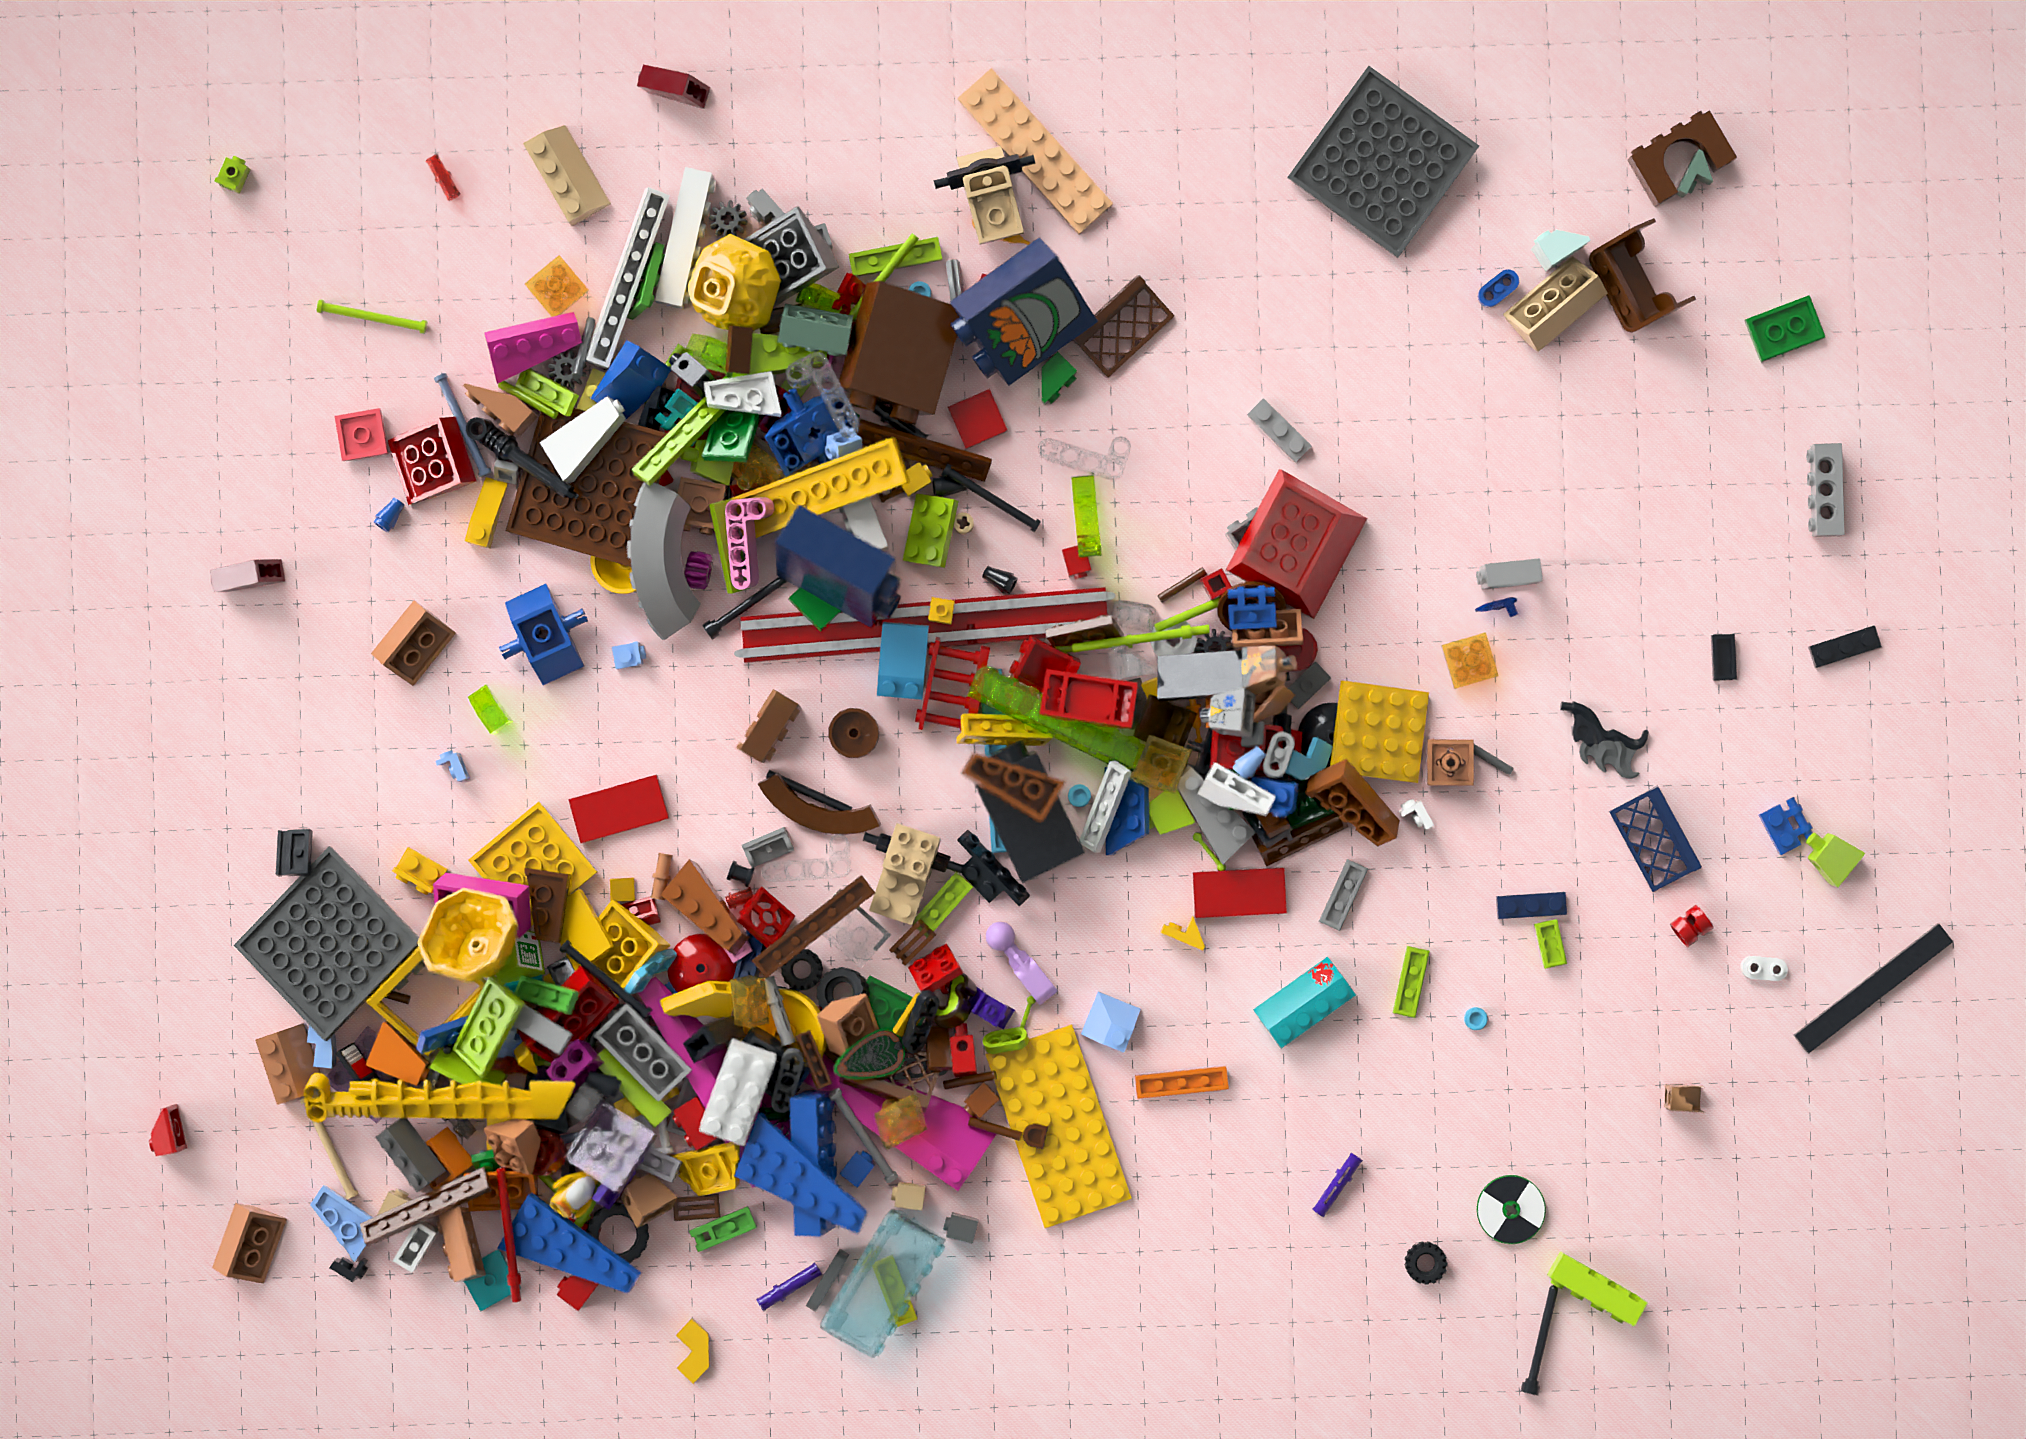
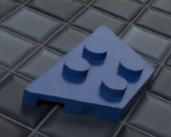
(1130, 819)

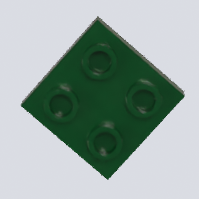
(1307, 808)

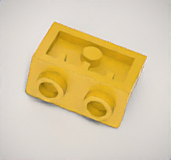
(419, 870)

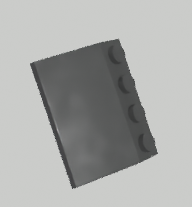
(796, 251)

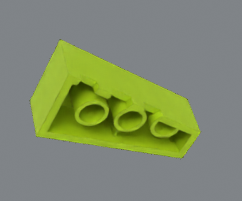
(772, 356)
(1596, 1288)

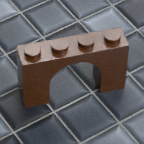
(1701, 132)

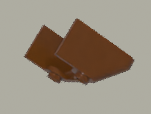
(1627, 283)

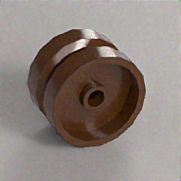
(844, 723)

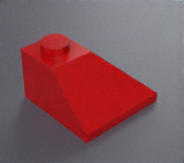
(168, 1132)

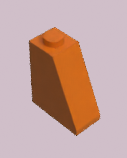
(397, 1056)

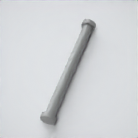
(836, 1095)

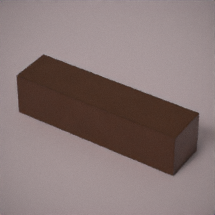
(813, 1059)

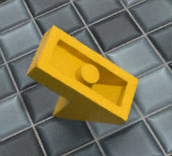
(1190, 937)

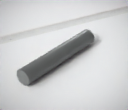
(1491, 759)

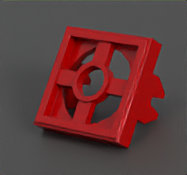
(785, 915)

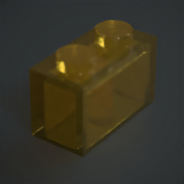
(749, 1001)

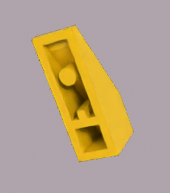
(486, 513)

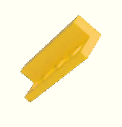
(998, 730)

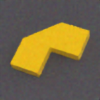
(697, 1340)

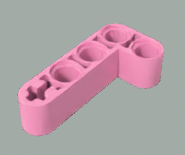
(748, 542)

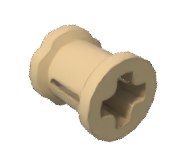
(959, 517)

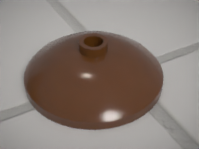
(1224, 602)

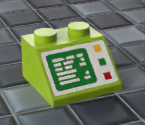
(524, 960)

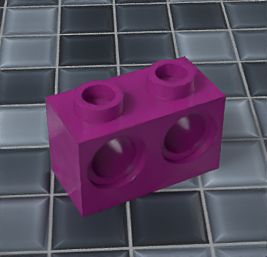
(576, 1069)

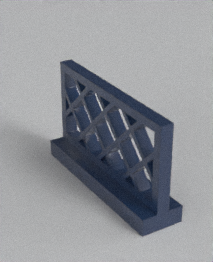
(1674, 830)

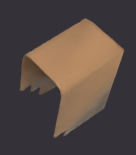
(1682, 1098)

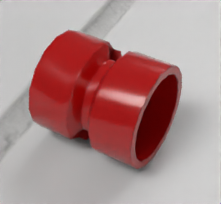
(1691, 926)

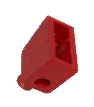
(963, 1061)

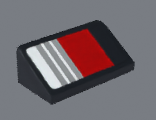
(355, 1064)

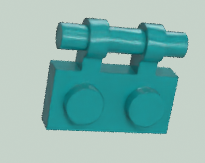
(679, 405)

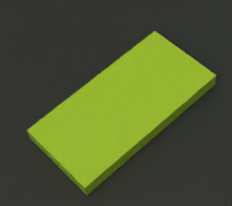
(487, 1026)

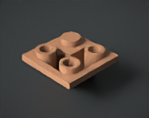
(514, 1144)

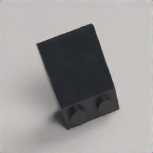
(764, 1040)

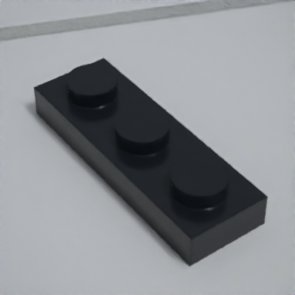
(1844, 646)

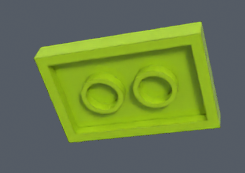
(930, 530)

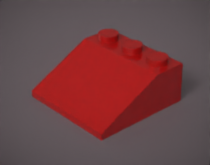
(431, 460)

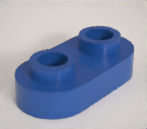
(1497, 288)

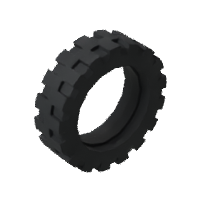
(642, 1234)

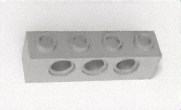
(1832, 455)

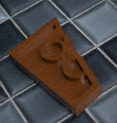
(1095, 629)

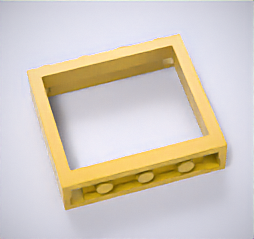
(387, 985)

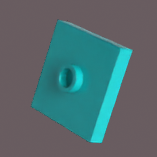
(493, 1286)

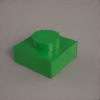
(485, 1160)

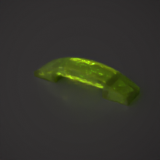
(1086, 516)

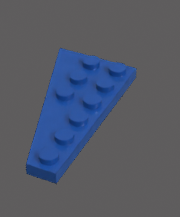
(561, 1244)

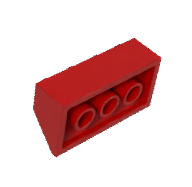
(591, 1007)

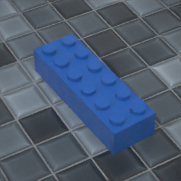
(813, 1133)

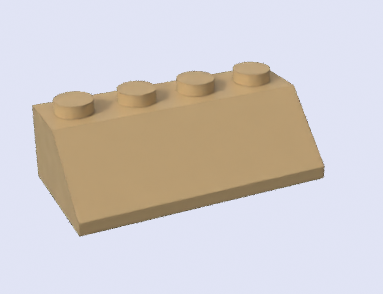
(567, 174)
(1555, 303)

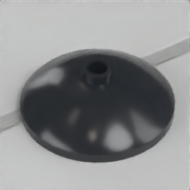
(1318, 723)

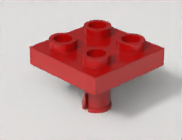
(936, 970)

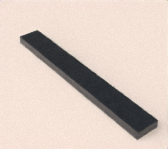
(1873, 988)

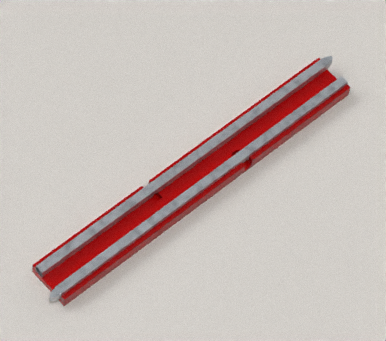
(973, 622)

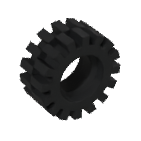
(803, 983)
(1439, 1266)

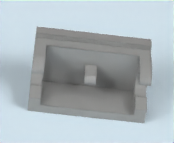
(768, 847)

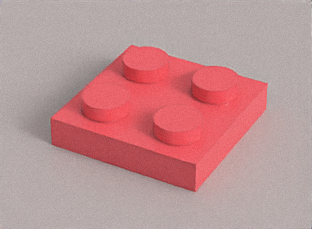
(361, 434)

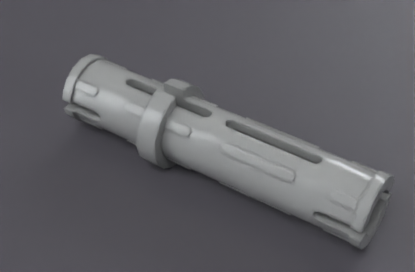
(778, 1012)

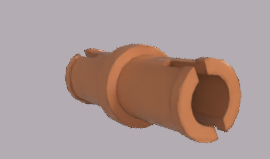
(661, 875)

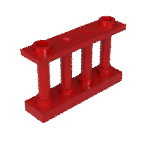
(979, 658)

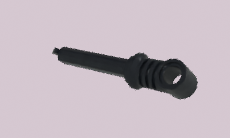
(507, 448)

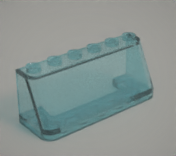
(883, 1283)

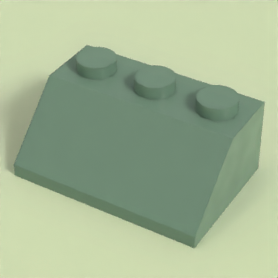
(815, 329)

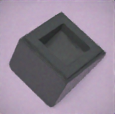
(1257, 736)

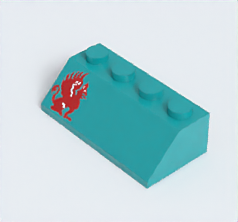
(1304, 1002)

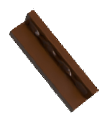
(1302, 838)

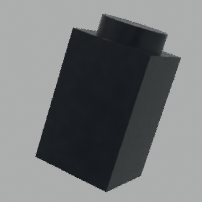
(1030, 844)

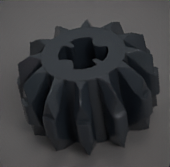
(1209, 641)

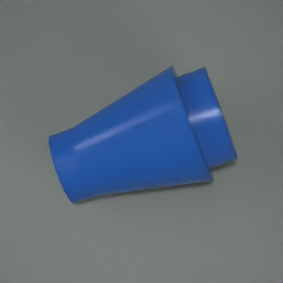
(388, 516)

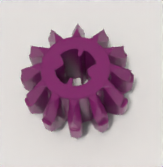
(698, 570)

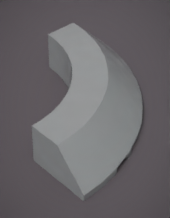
(657, 560)

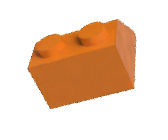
(450, 1155)

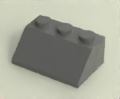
(410, 1154)

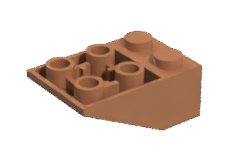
(511, 411)

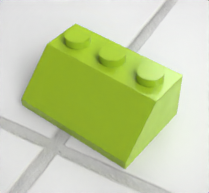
(457, 1069)

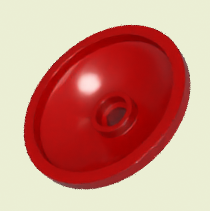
(699, 950)

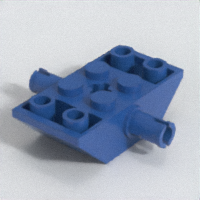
(791, 435)
(550, 656)

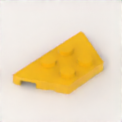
(710, 1168)

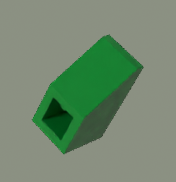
(1054, 377)

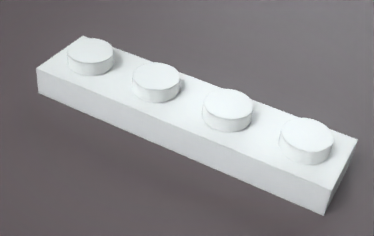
(1105, 806)

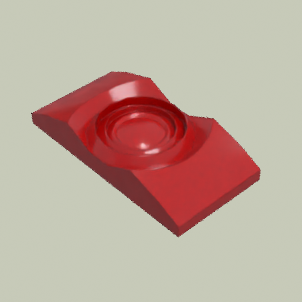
(1088, 699)

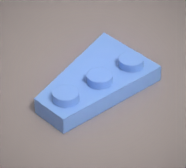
(342, 1219)

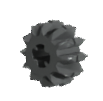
(723, 214)
(559, 371)

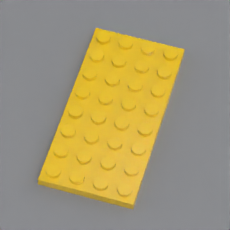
(1053, 1088)

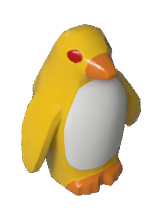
(573, 1194)

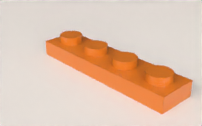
(1181, 1082)

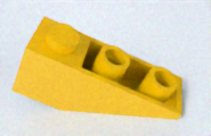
(705, 999)

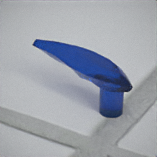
(1499, 604)

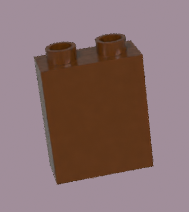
(899, 351)

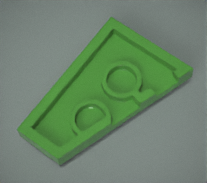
(650, 278)

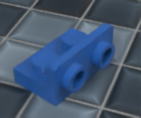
(1284, 791)

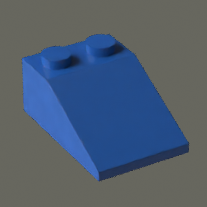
(631, 378)

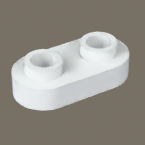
(1764, 968)

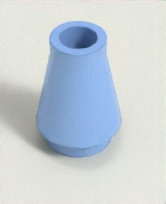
(1248, 763)

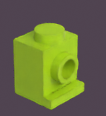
(236, 181)

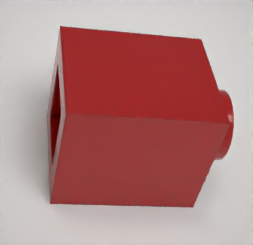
(1076, 565)
(1215, 584)

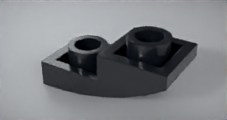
(654, 406)

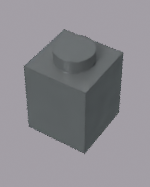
(961, 1227)

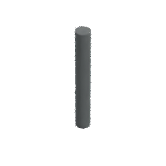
(584, 346)

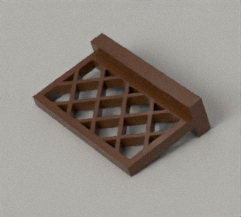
(1114, 307)
(889, 1090)

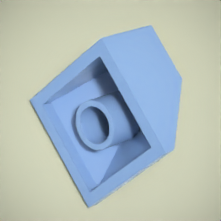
(1111, 1022)

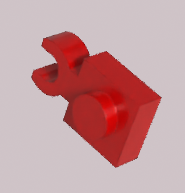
(850, 293)

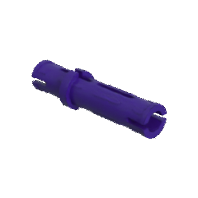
(1353, 1162)
(781, 1291)

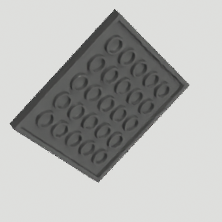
(1383, 161)
(328, 943)

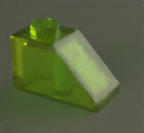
(818, 297)
(489, 709)

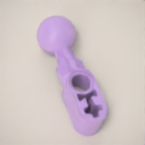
(1001, 937)

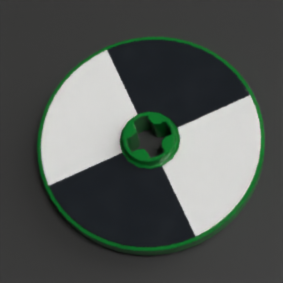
(1512, 1227)

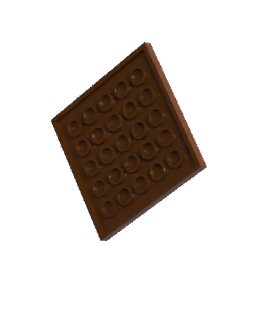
(606, 490)

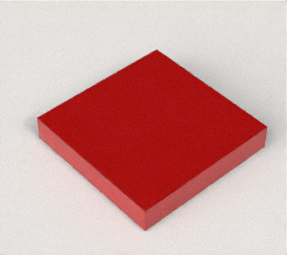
(977, 418)

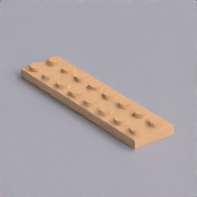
(1023, 134)

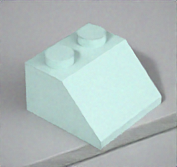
(1557, 246)

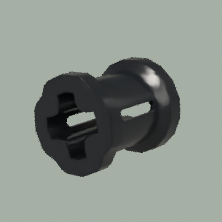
(740, 873)

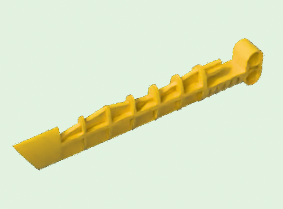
(469, 1100)

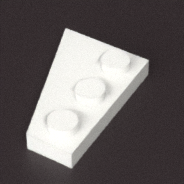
(744, 393)

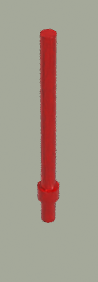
(514, 1276)

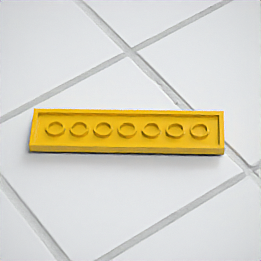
(830, 485)

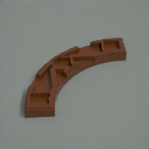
(817, 817)

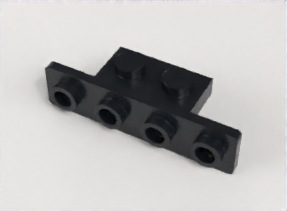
(987, 873)

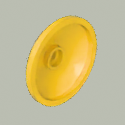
(612, 575)

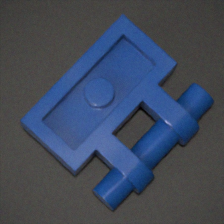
(1252, 615)
(1779, 828)

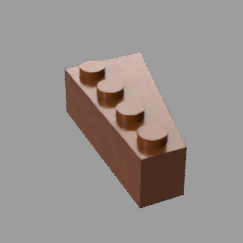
(1020, 788)
(1355, 801)
(699, 901)

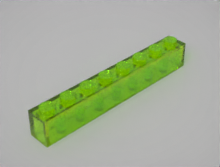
(1024, 705)

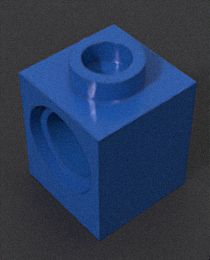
(858, 1168)

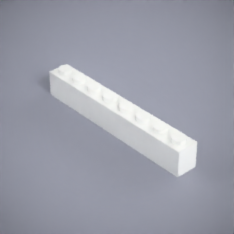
(627, 277)

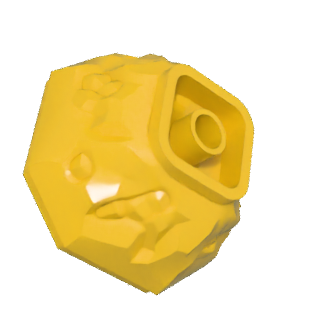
(734, 284)
(468, 935)

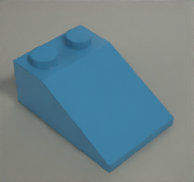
(902, 660)

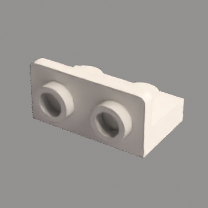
(1420, 814)

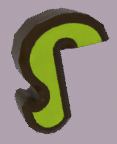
(957, 1006)

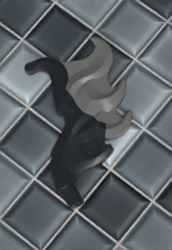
(1604, 746)

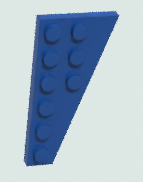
(790, 1174)

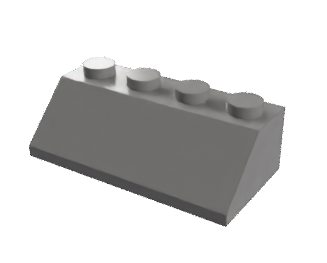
(642, 1052)

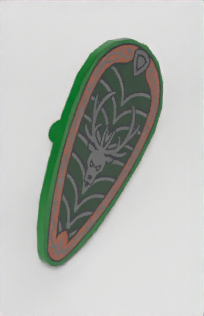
(872, 1056)

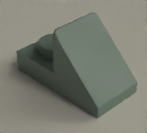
(1698, 170)

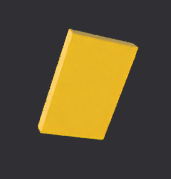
(584, 929)

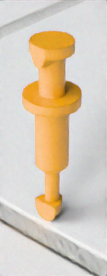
(1197, 723)

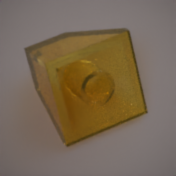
(1161, 764)

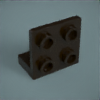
(1164, 722)

